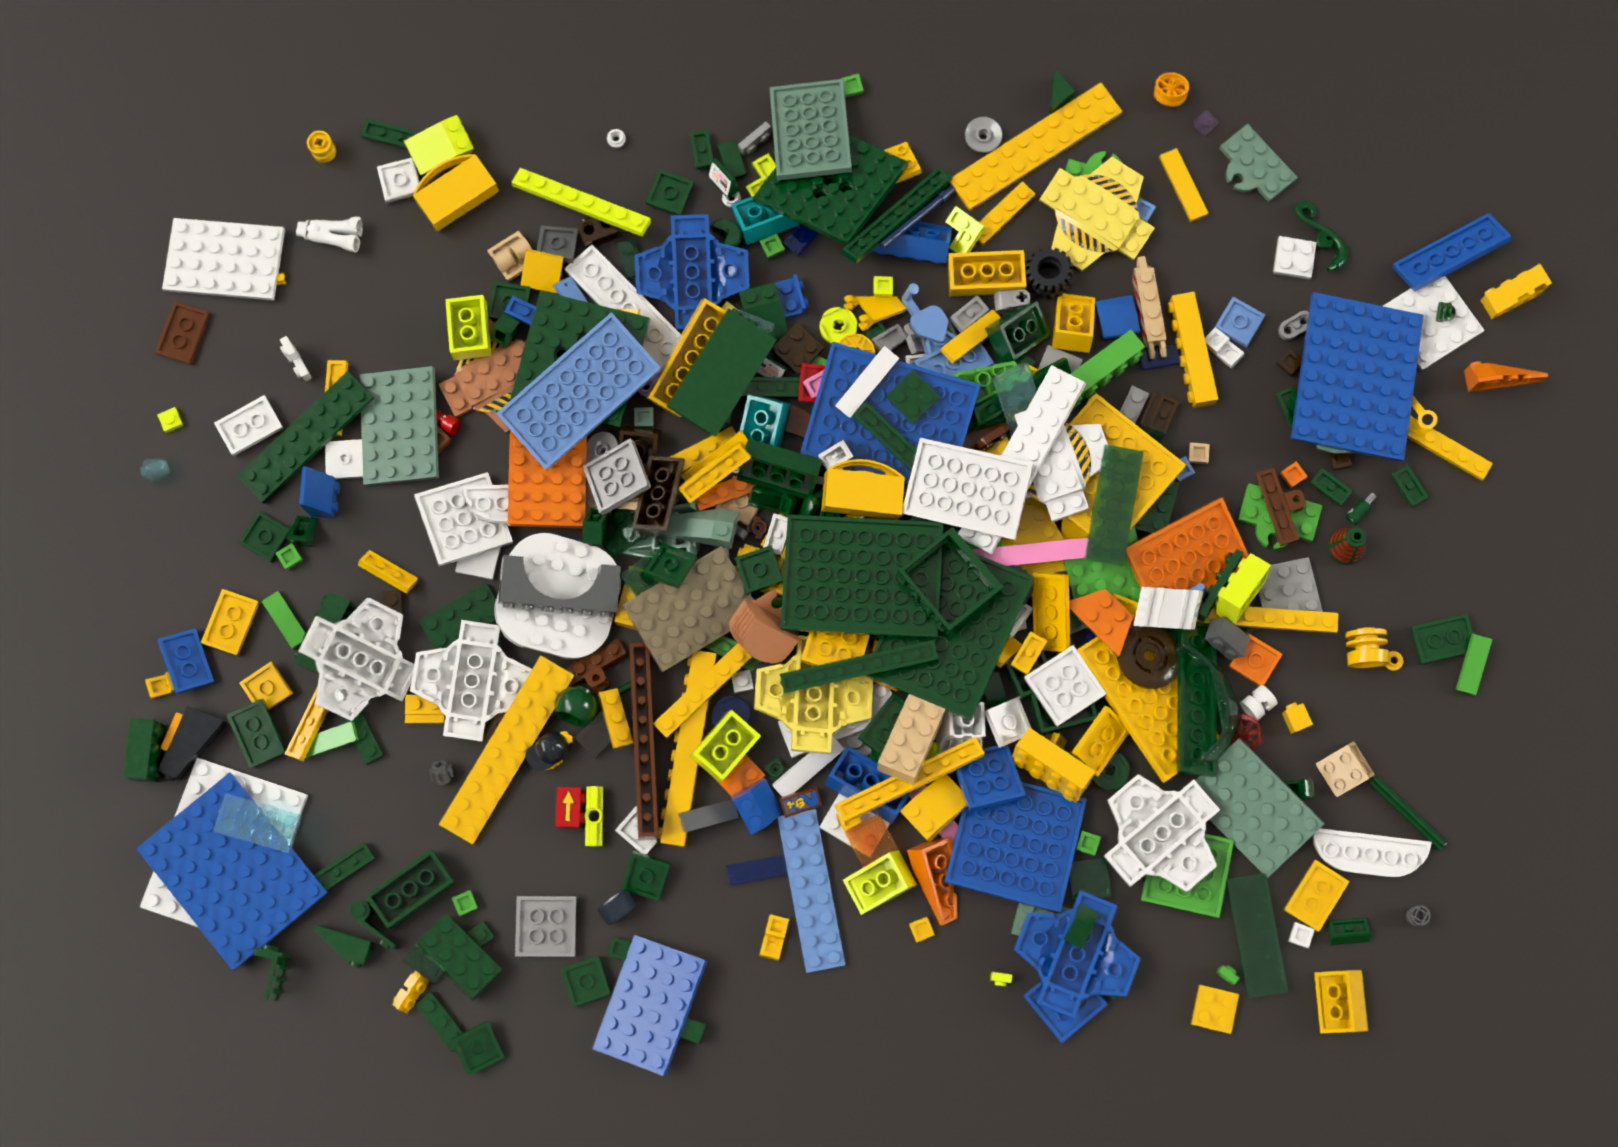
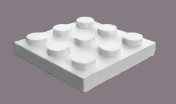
(1065, 685)

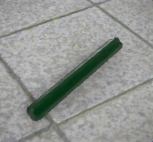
(1407, 812)

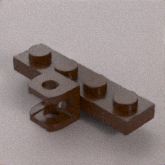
(1280, 505)
(592, 666)

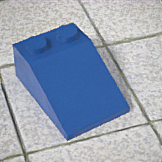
(319, 493)

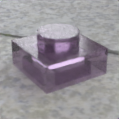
(1205, 122)

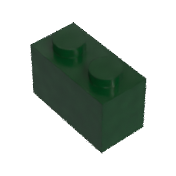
(595, 527)

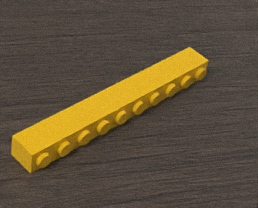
(685, 769)

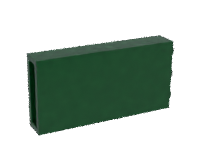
(722, 372)

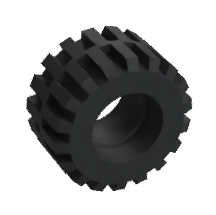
(1052, 259)

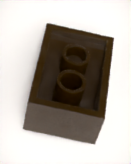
(646, 441)

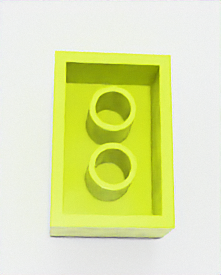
(468, 327)
(1242, 588)
(725, 746)

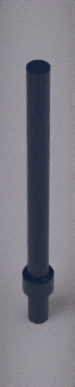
(940, 198)

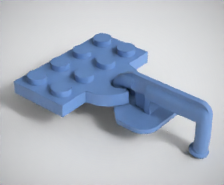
(932, 325)

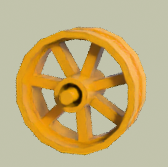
(1169, 93)

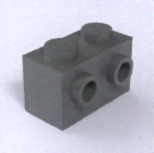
(1227, 638)

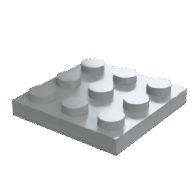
(616, 476)
(1290, 587)
(546, 926)

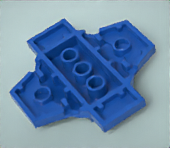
(691, 268)
(1074, 973)

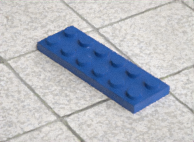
(1451, 252)

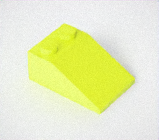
(439, 144)
(879, 881)

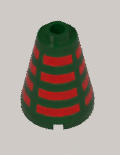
(1347, 545)

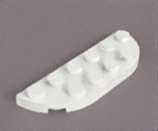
(488, 502)
(1370, 853)

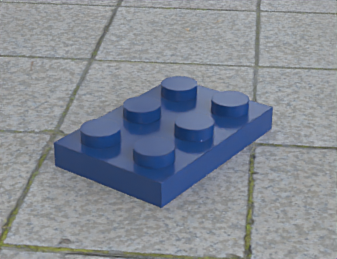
(185, 661)

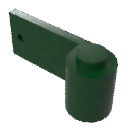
(363, 912)

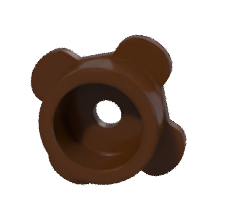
(762, 527)

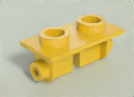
(406, 999)

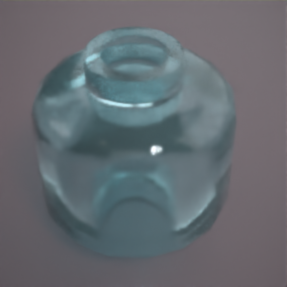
(154, 469)

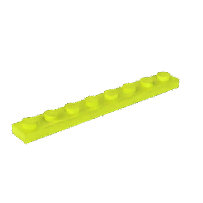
(581, 202)

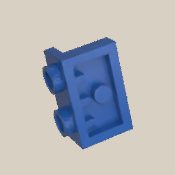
(791, 297)

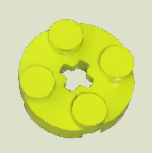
(841, 316)

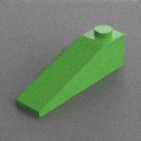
(984, 377)

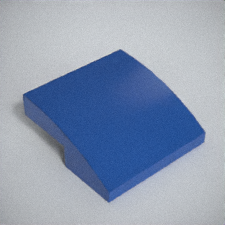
(1117, 316)

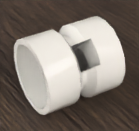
(1259, 702)

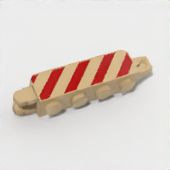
(1149, 307)

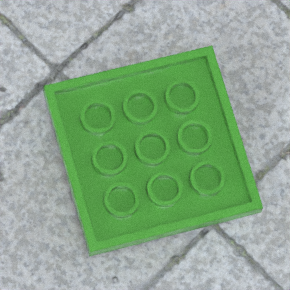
(1091, 576)
(1204, 896)

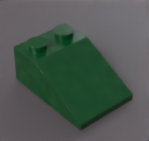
(765, 304)
(1018, 332)

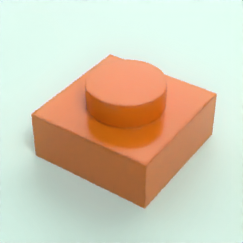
(1293, 474)

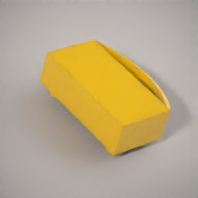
(455, 191)
(863, 491)

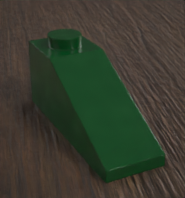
(347, 946)

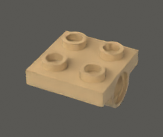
(510, 255)

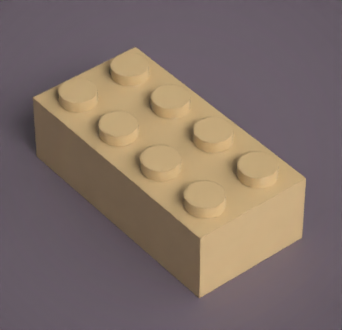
(911, 739)

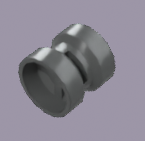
(1418, 915)

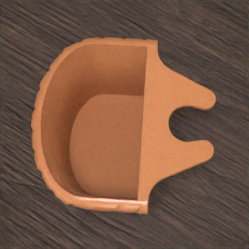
(758, 630)

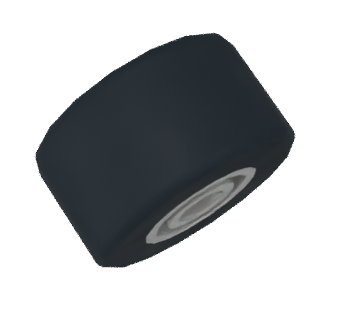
(616, 907)

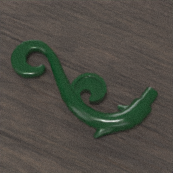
(1325, 232)

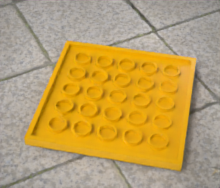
(1158, 464)

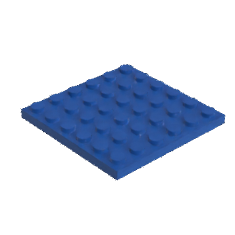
(1018, 848)

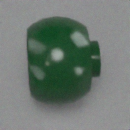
(576, 706)

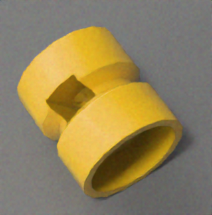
(321, 146)

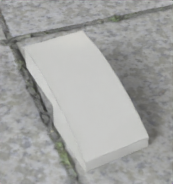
(1223, 348)

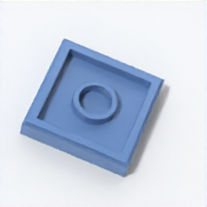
(1239, 321)

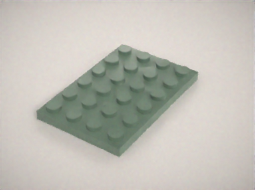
(810, 129)
(400, 427)
(1257, 809)

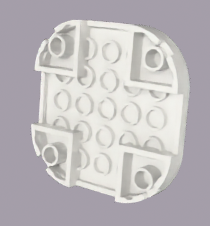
(560, 571)

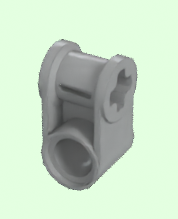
(1009, 300)

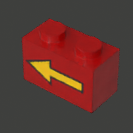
(569, 807)

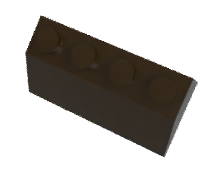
(657, 503)

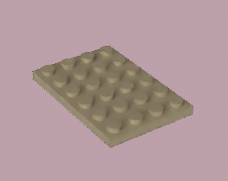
(688, 618)

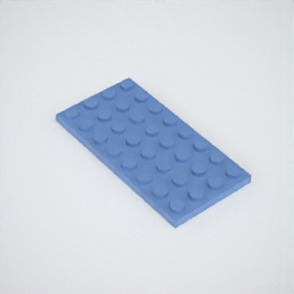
(579, 391)

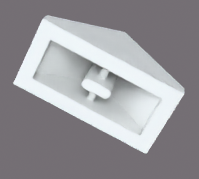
(835, 454)

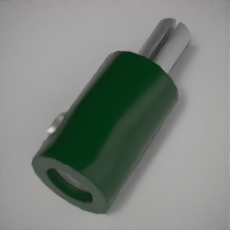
(1360, 509)

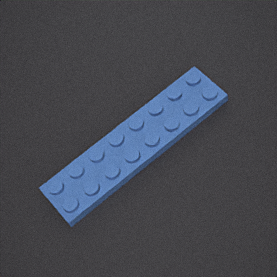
(811, 891)

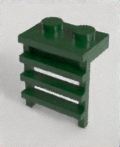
(279, 962)

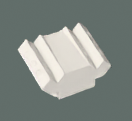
(1168, 608)
(958, 730)

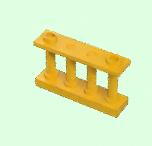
(715, 467)

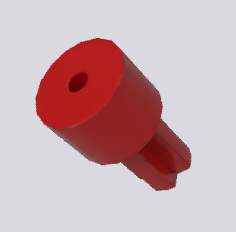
(448, 423)

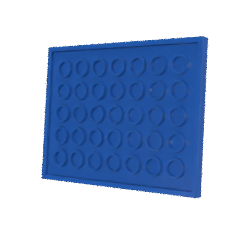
(1357, 377)
(943, 422)
(227, 885)

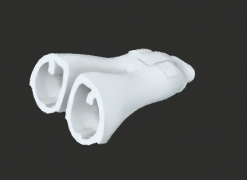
(322, 232)

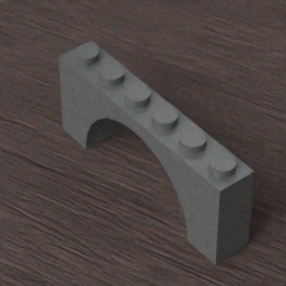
(518, 591)

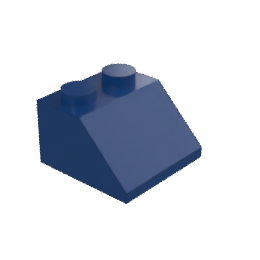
(757, 805)

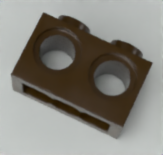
(600, 235)

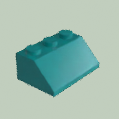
(758, 221)
(765, 419)

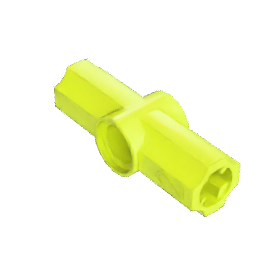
(594, 803)

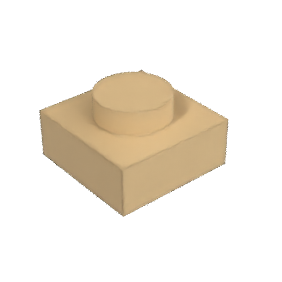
(1198, 453)

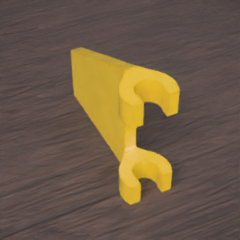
(875, 308)

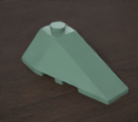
(707, 527)

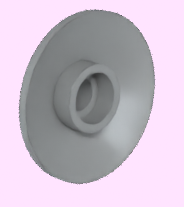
(983, 126)
(598, 444)

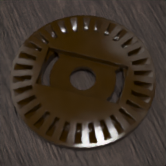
(1164, 665)

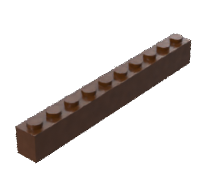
(643, 742)

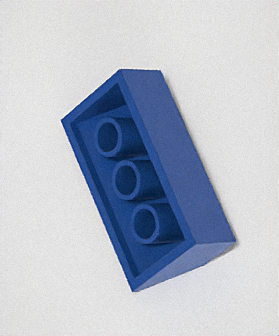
(921, 242)
(857, 773)

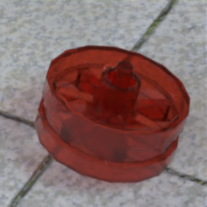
(1245, 734)

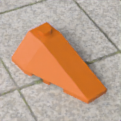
(1494, 376)
(930, 866)

